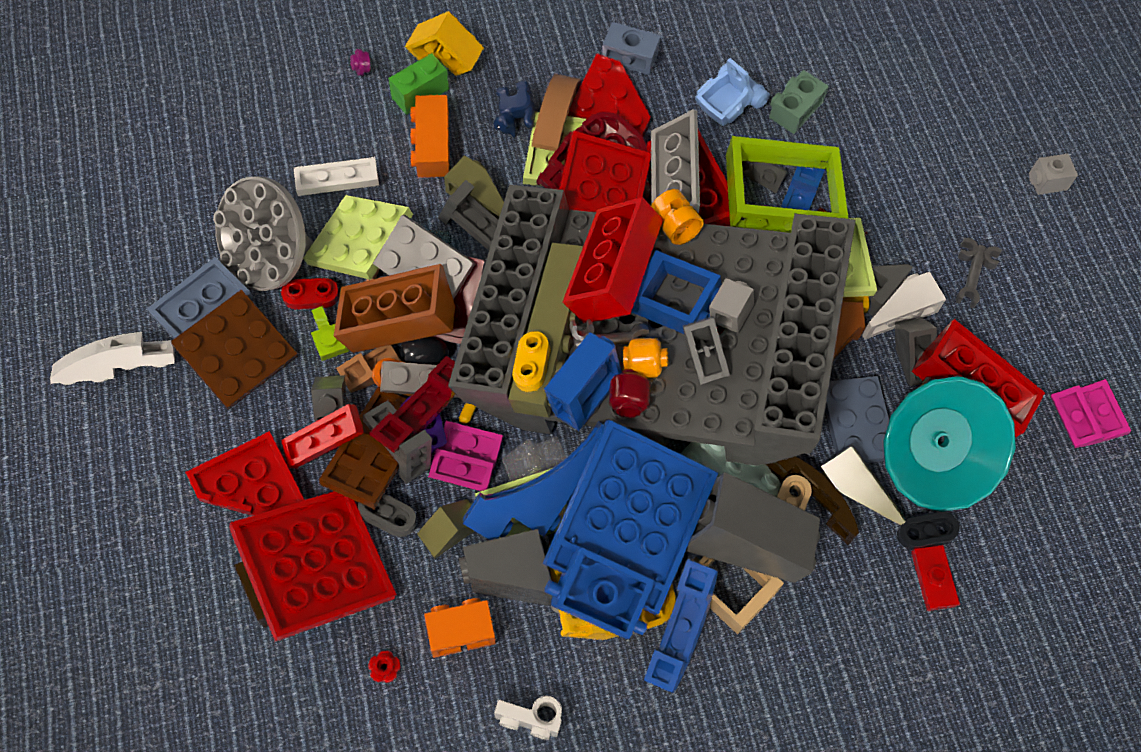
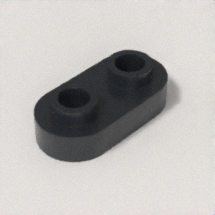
(926, 532)

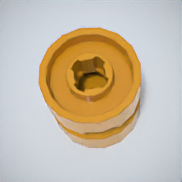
(680, 219)

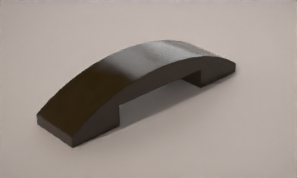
(842, 520)

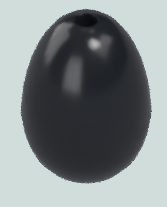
(424, 351)

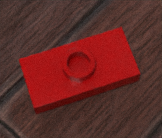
(935, 578)

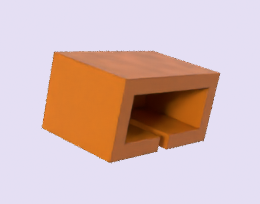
(459, 626)

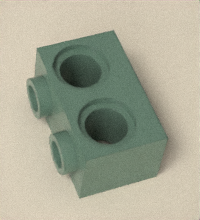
(798, 101)

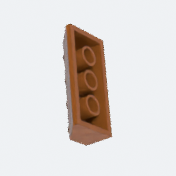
(395, 309)

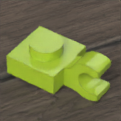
(323, 338)

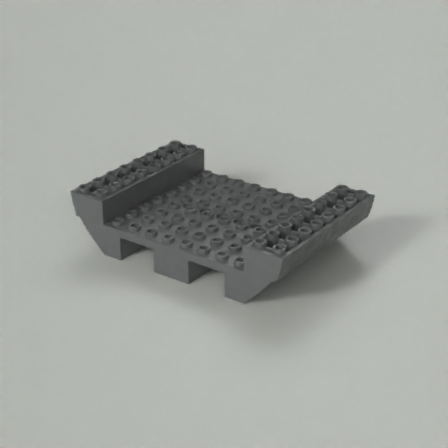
(775, 363)

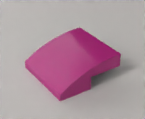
(1090, 414)
(467, 456)

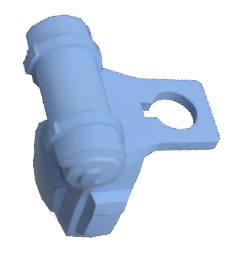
(729, 93)

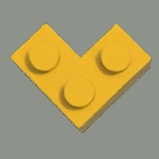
(447, 42)

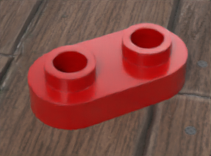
(309, 294)

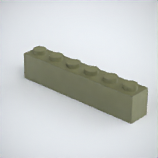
(553, 321)

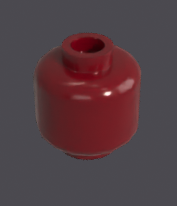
(629, 393)

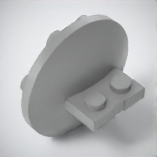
(260, 233)

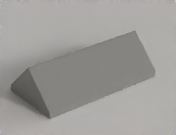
(676, 158)

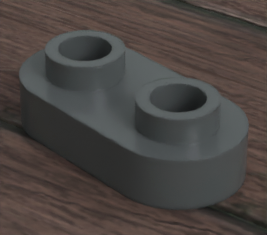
(388, 514)

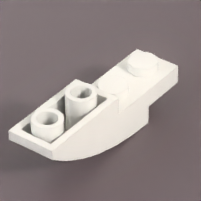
(100, 358)

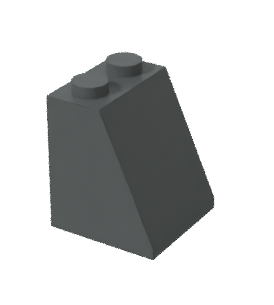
(508, 568)

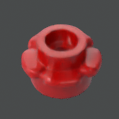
(388, 674)

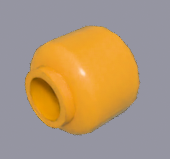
(645, 356)

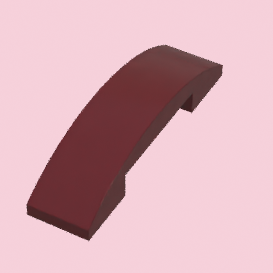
(418, 409)

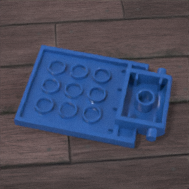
(626, 530)

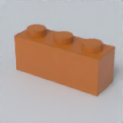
(430, 136)

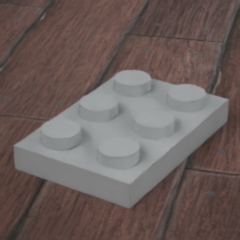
(415, 247)

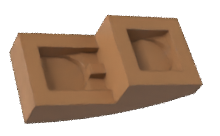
(359, 368)

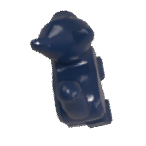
(515, 106)

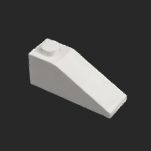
(914, 299)

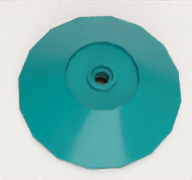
(974, 449)

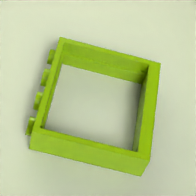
(781, 153)

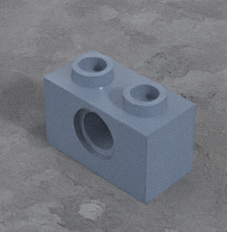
(631, 47)

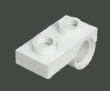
(513, 716)

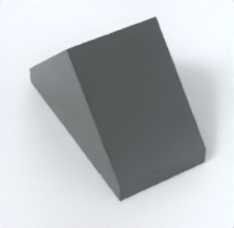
(705, 350)

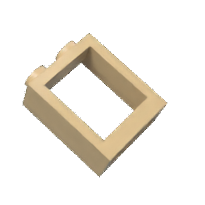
(770, 587)

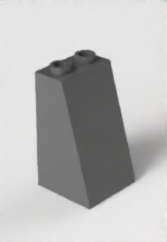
(756, 531)

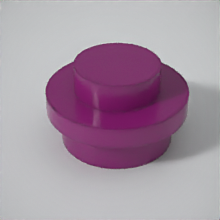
(360, 62)

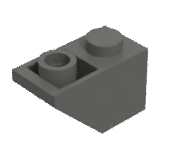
(328, 395)

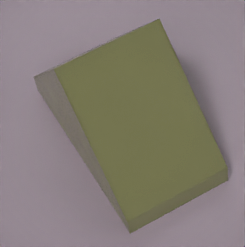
(445, 528)

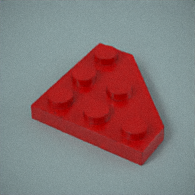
(610, 90)
(246, 478)

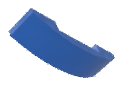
(803, 188)
(684, 626)

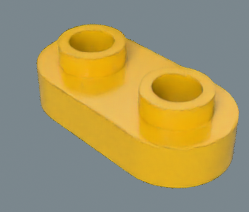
(531, 359)

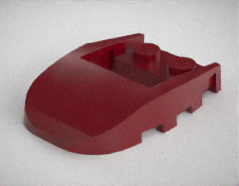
(601, 125)

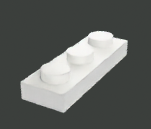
(336, 176)

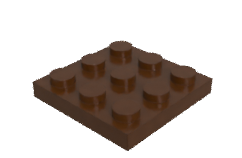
(234, 349)

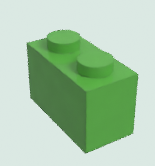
(421, 78)

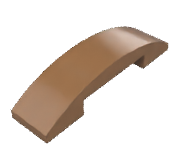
(554, 112)

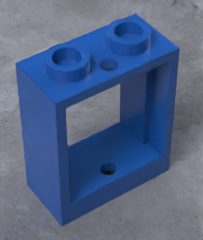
(653, 277)
(583, 380)

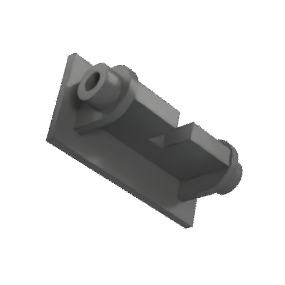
(765, 174)

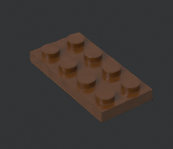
(363, 465)

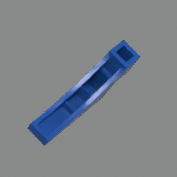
(534, 502)

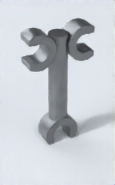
(980, 256)
(616, 338)

